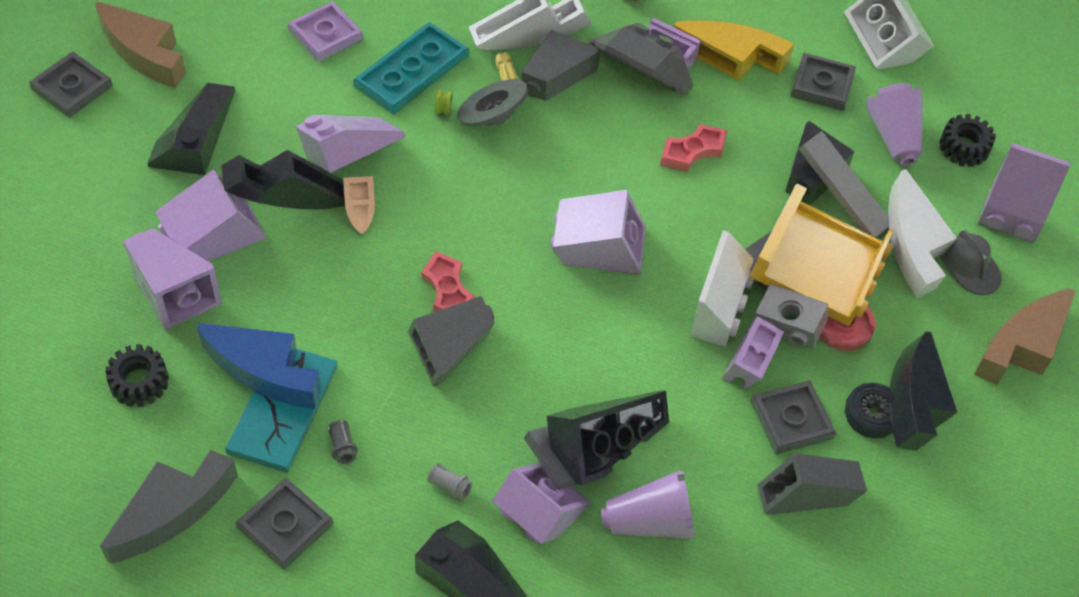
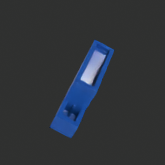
(262, 362)

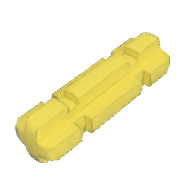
(505, 67)

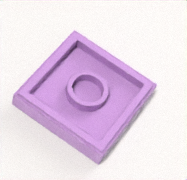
(325, 31)

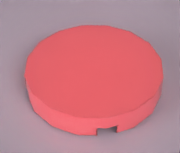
(849, 337)

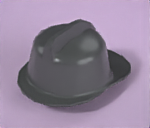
(972, 264)

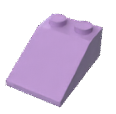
(340, 140)
(1023, 192)

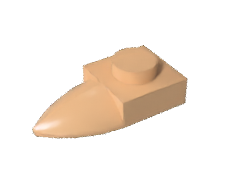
(359, 201)

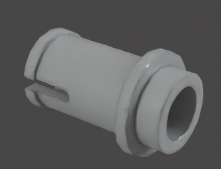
(449, 481)

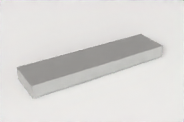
(845, 185)

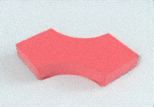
(683, 152)
(443, 275)

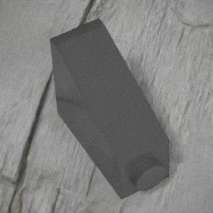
(558, 65)
(450, 336)
(811, 484)

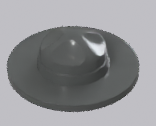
(493, 103)

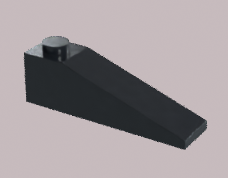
(194, 133)
(600, 434)
(464, 565)

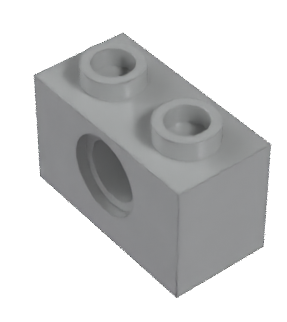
(809, 313)

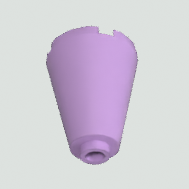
(899, 120)
(652, 510)

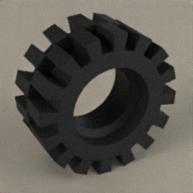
(964, 151)
(131, 361)

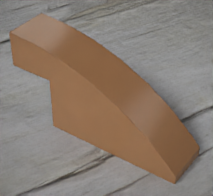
(143, 43)
(1027, 337)

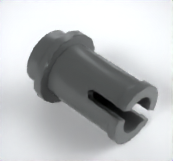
(344, 449)

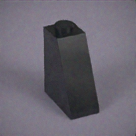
(804, 174)

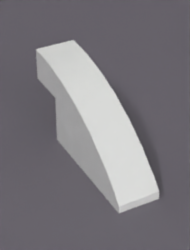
(528, 23)
(917, 235)

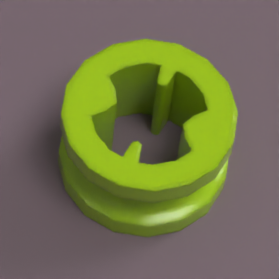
(443, 102)

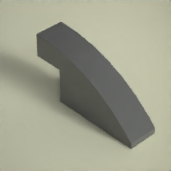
(167, 506)

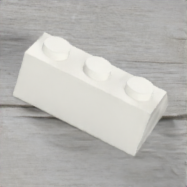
(889, 31)
(723, 292)

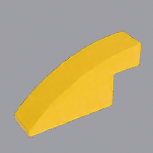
(737, 47)

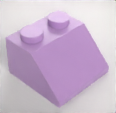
(537, 504)

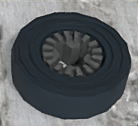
(858, 409)

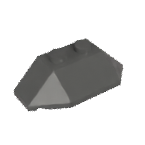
(648, 54)

